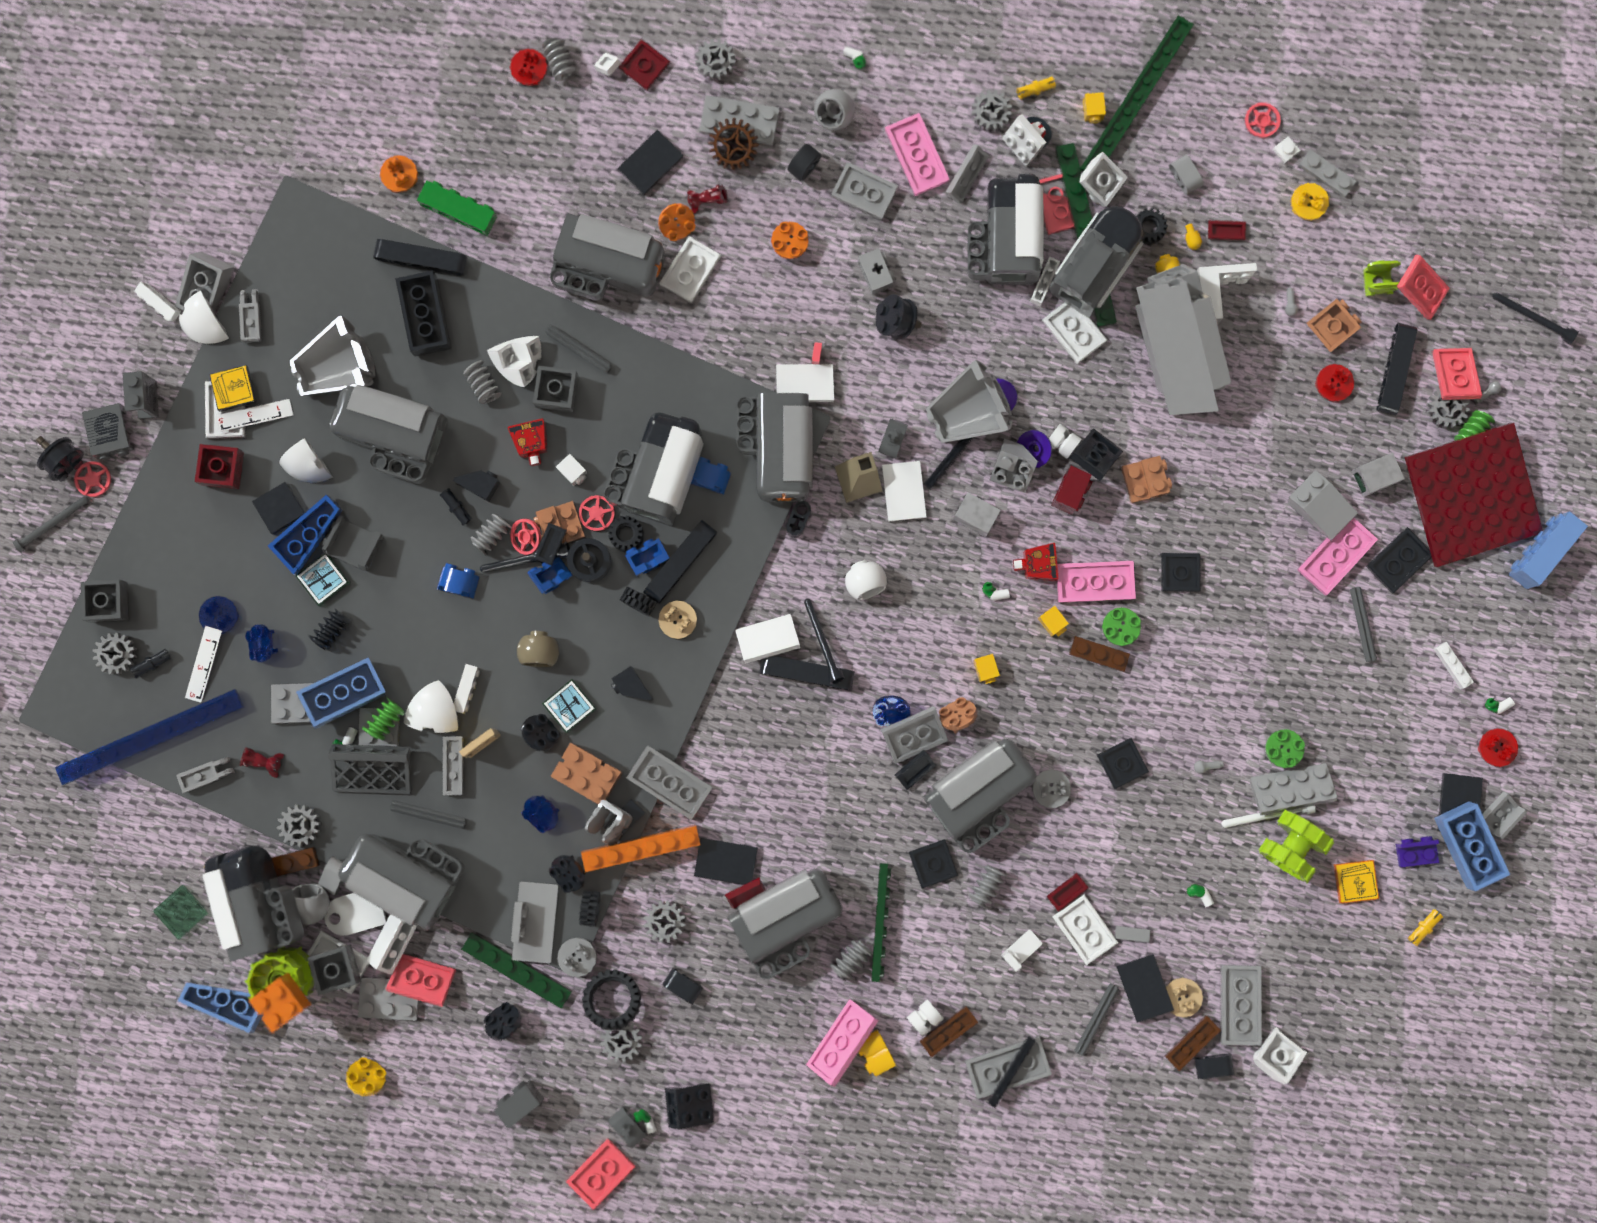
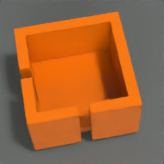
(280, 1002)

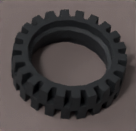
(595, 983)

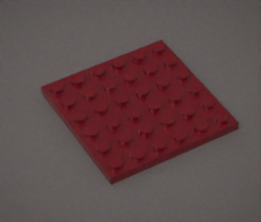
(1474, 494)

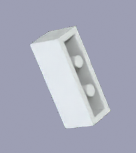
(390, 945)

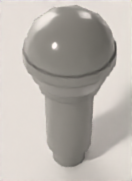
(1291, 307)
(1493, 388)
(1201, 766)

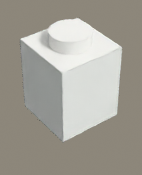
(572, 470)

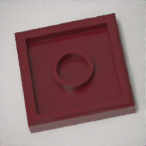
(644, 65)

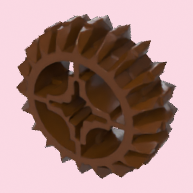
(718, 138)

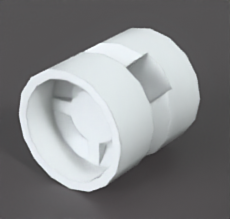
(1064, 441)
(925, 1018)

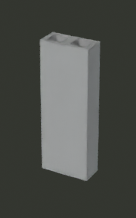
(1132, 934)

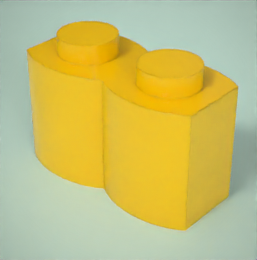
(877, 1054)

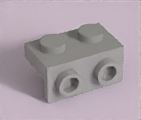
(1503, 815)

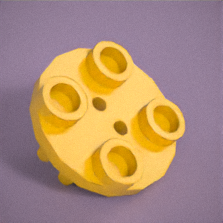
(1318, 203)
(358, 1072)

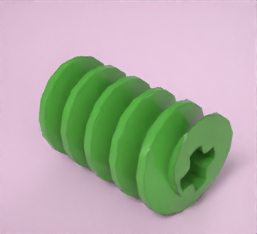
(1475, 424)
(384, 720)

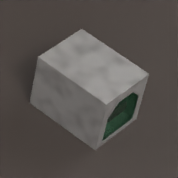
(1378, 474)
(976, 514)

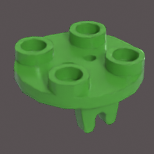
(1130, 629)
(1289, 740)

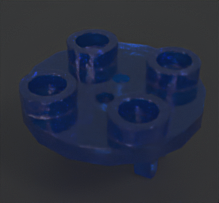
(212, 608)
(260, 643)
(885, 715)
(540, 813)

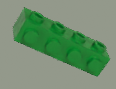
(457, 208)

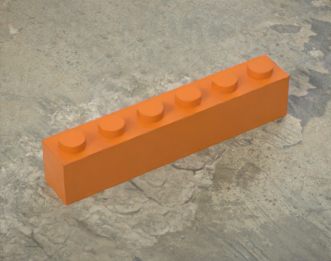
(640, 848)

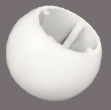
(865, 580)

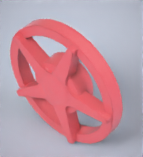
(1262, 120)
(92, 479)
(596, 513)
(525, 536)

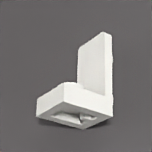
(1021, 949)

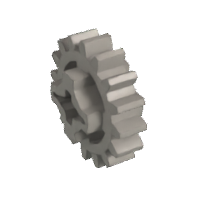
(715, 50)
(998, 108)
(1444, 415)
(116, 645)
(305, 830)
(665, 912)
(611, 1038)

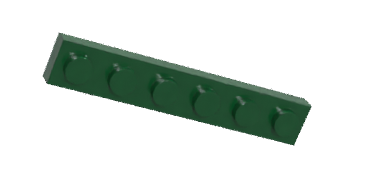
(880, 930)
(516, 970)

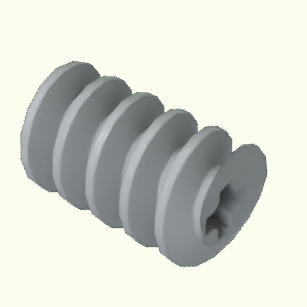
(558, 58)
(480, 382)
(490, 533)
(986, 886)
(851, 960)

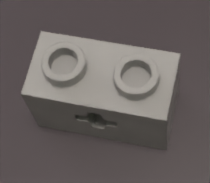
(876, 282)

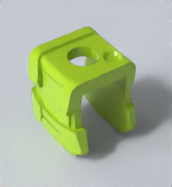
(1383, 270)

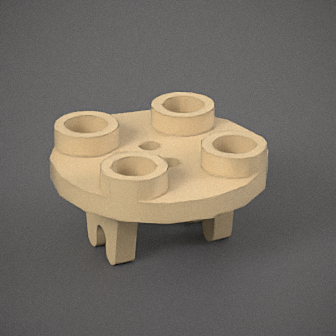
(684, 625)
(1186, 1006)

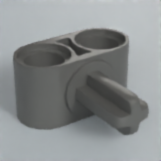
(893, 438)
(627, 1127)

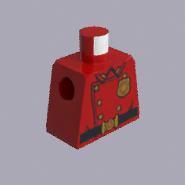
(530, 439)
(1039, 563)

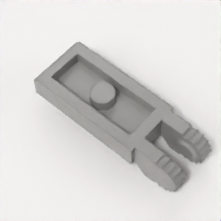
(250, 317)
(203, 775)

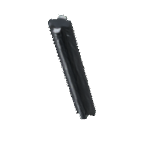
(947, 462)
(1011, 1072)

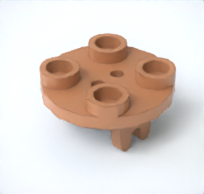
(958, 715)

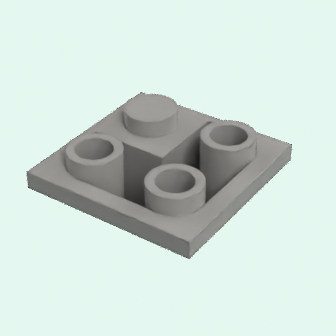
(1013, 466)

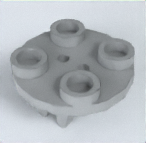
(1042, 788)
(583, 950)

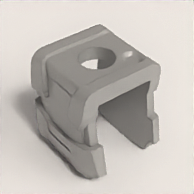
(598, 817)

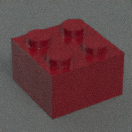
(219, 466)
(1070, 492)

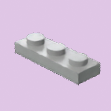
(1327, 173)
(967, 174)
(453, 766)

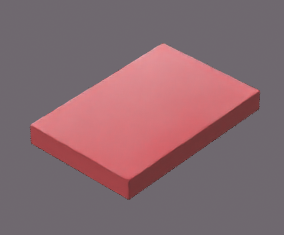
(1056, 209)
(1423, 287)
(1457, 374)
(421, 980)
(600, 1174)

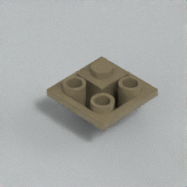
(858, 477)

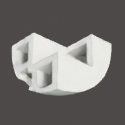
(200, 321)
(517, 359)
(303, 463)
(432, 709)

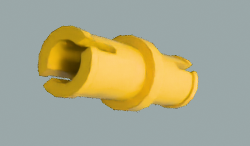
(1035, 87)
(1425, 927)

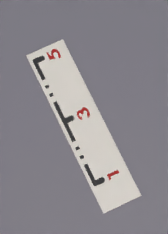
(254, 415)
(203, 664)

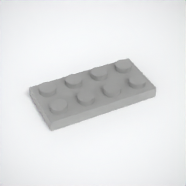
(760, 118)
(669, 782)
(1293, 789)
(1241, 1005)
(989, 1067)

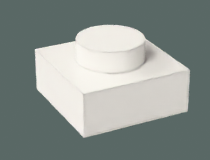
(607, 64)
(1286, 149)

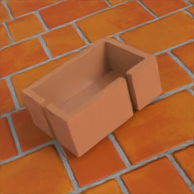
(586, 774)

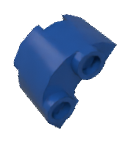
(711, 476)
(647, 557)
(549, 576)
(457, 581)

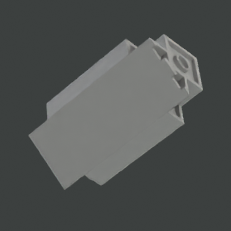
(1182, 340)

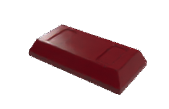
(1226, 230)
(1067, 892)
(745, 893)

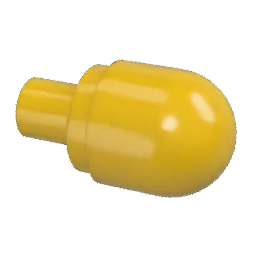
(1192, 237)

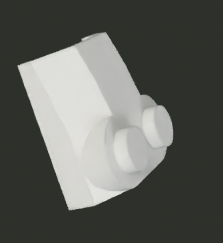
(1102, 179)
(1279, 1057)

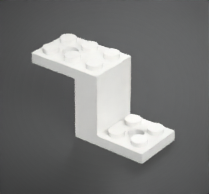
(1214, 276)

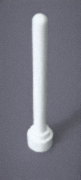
(1257, 817)

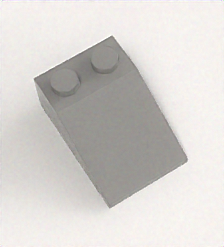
(204, 275)
(1322, 505)

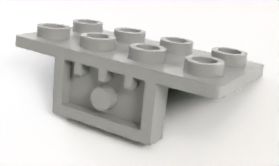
(534, 922)

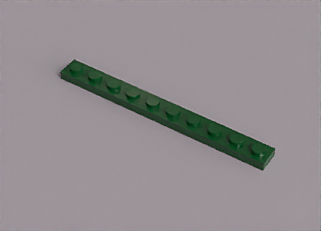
(1141, 89)
(1080, 213)

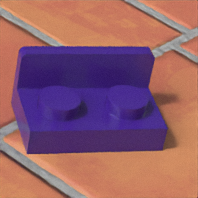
(1418, 852)

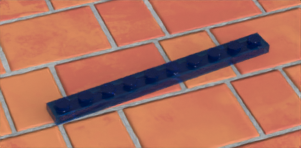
(149, 737)

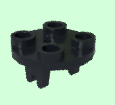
(535, 725)
(567, 873)
(502, 1022)

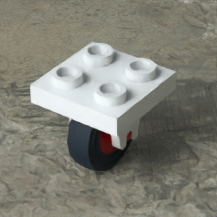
(1027, 137)

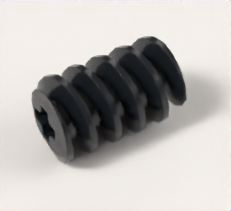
(329, 629)

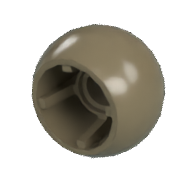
(537, 650)

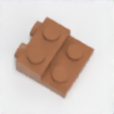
(1334, 324)
(1146, 479)
(563, 516)

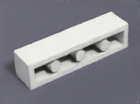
(1044, 281)
(157, 301)
(1453, 665)
(465, 688)

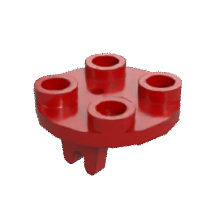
(526, 75)
(1330, 390)
(1505, 753)

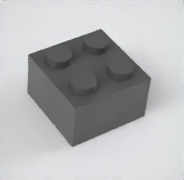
(555, 389)
(104, 601)
(334, 970)
(515, 1107)

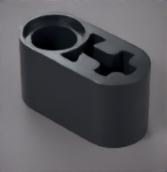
(791, 522)
(682, 986)
(1214, 1066)

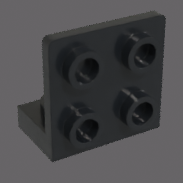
(689, 1106)

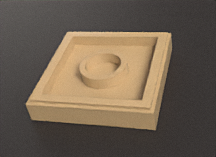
(480, 743)

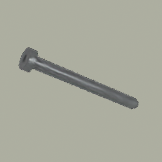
(20, 544)

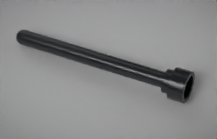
(1567, 334)
(563, 552)
(835, 674)

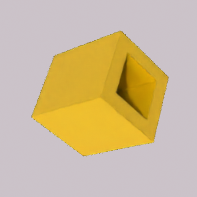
(1094, 107)
(1053, 621)
(986, 669)

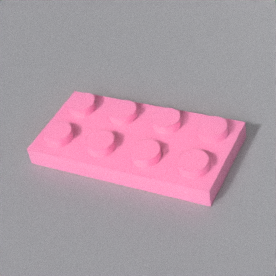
(917, 154)
(1337, 557)
(1096, 581)
(842, 1043)

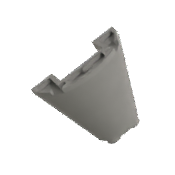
(333, 361)
(970, 406)

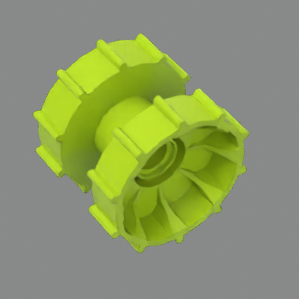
(1300, 839)
(279, 963)

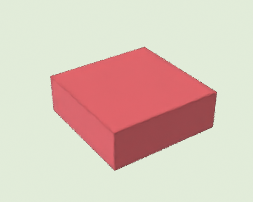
(816, 353)

